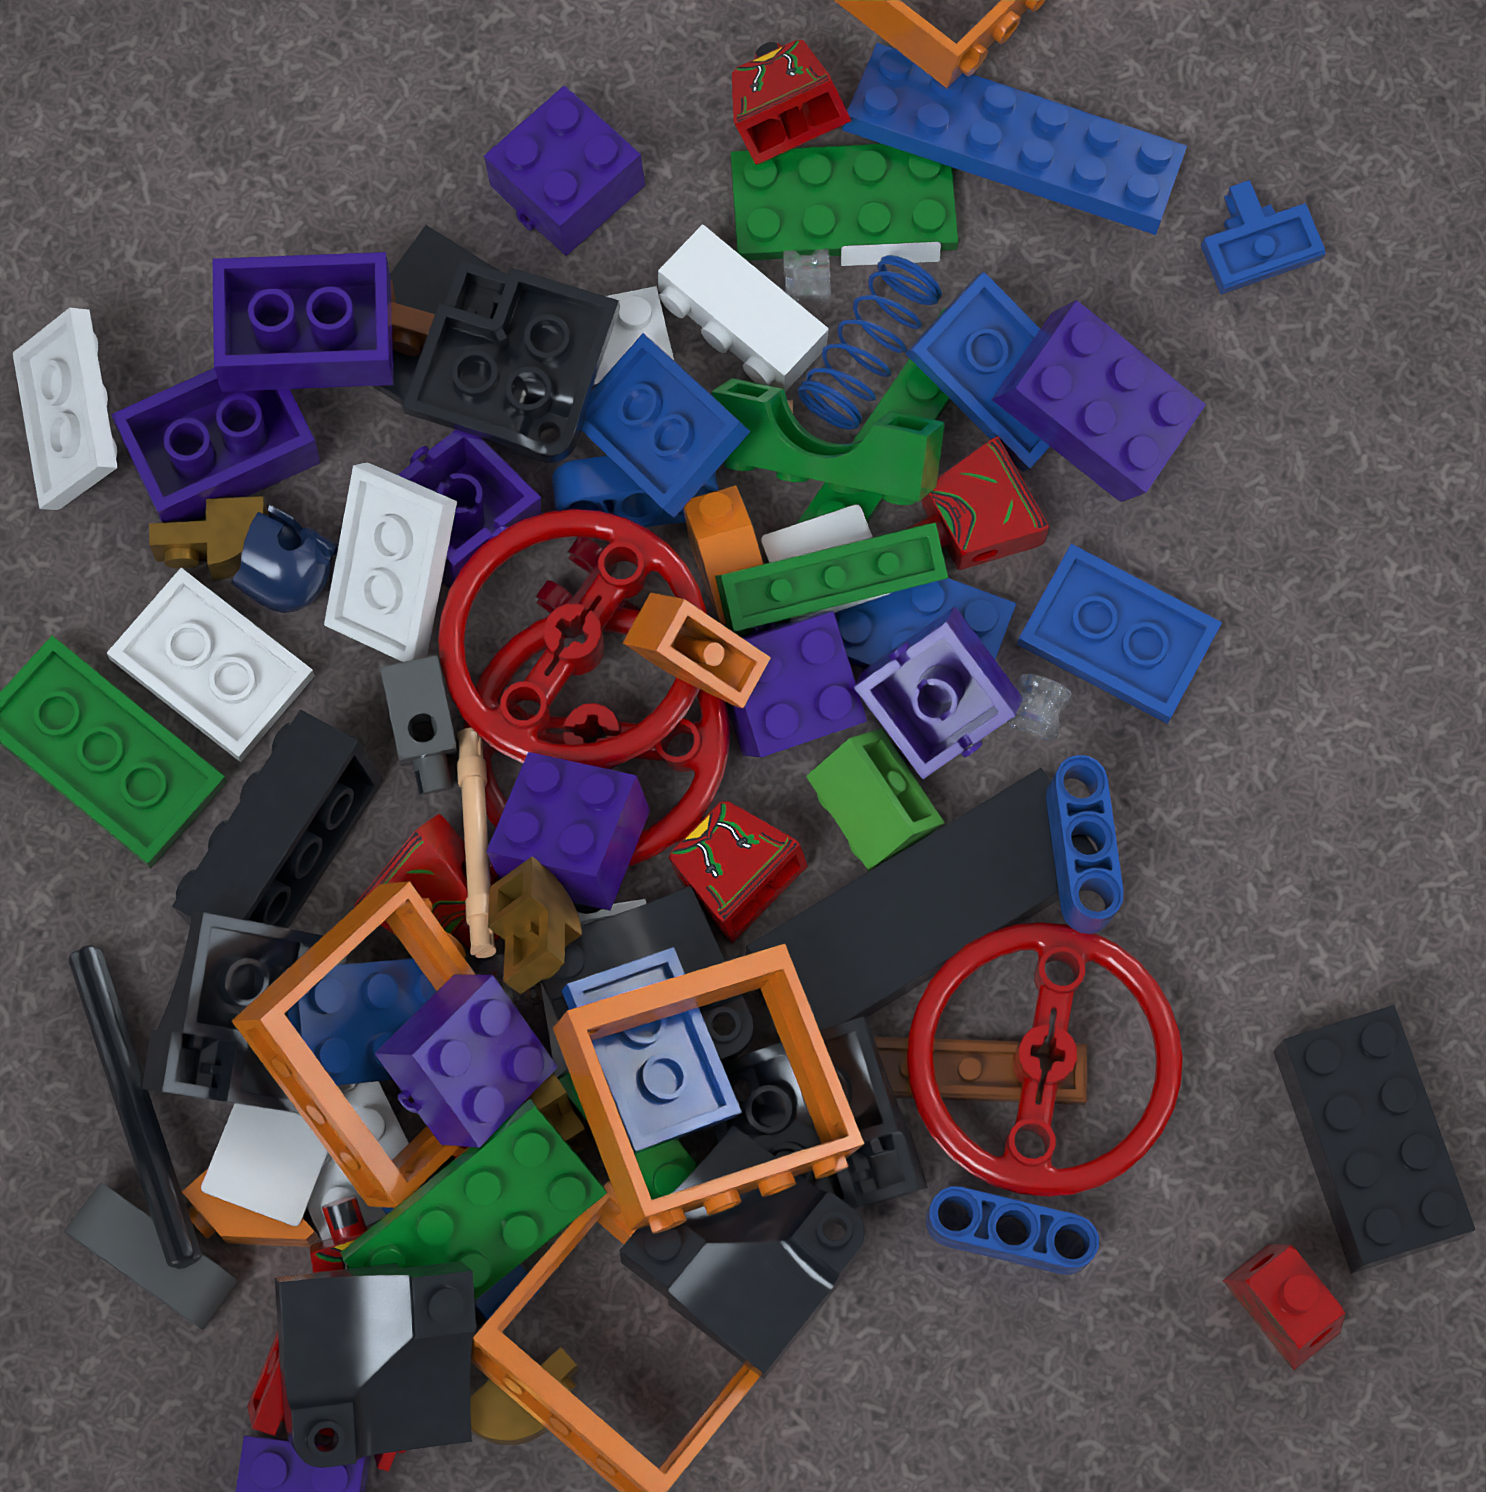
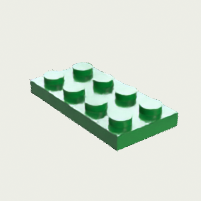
(840, 200)
(104, 752)
(487, 1205)

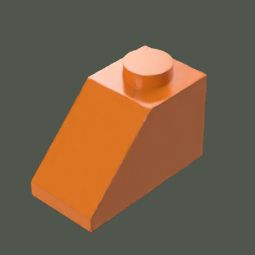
(720, 538)
(696, 648)
(240, 1224)

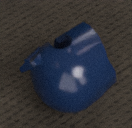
(283, 562)

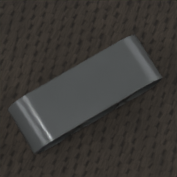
(131, 1245)

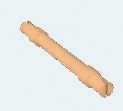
(472, 780)

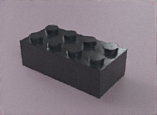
(284, 827)
(1373, 1139)

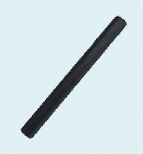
(135, 1108)

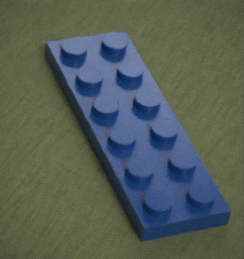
(1017, 140)

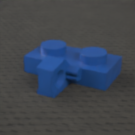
(1259, 241)

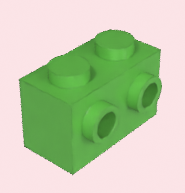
(874, 798)

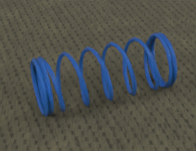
(827, 412)

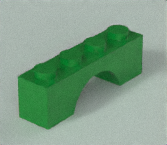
(894, 458)

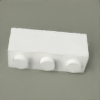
(741, 310)

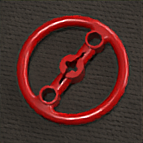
(556, 665)
(705, 758)
(1075, 949)

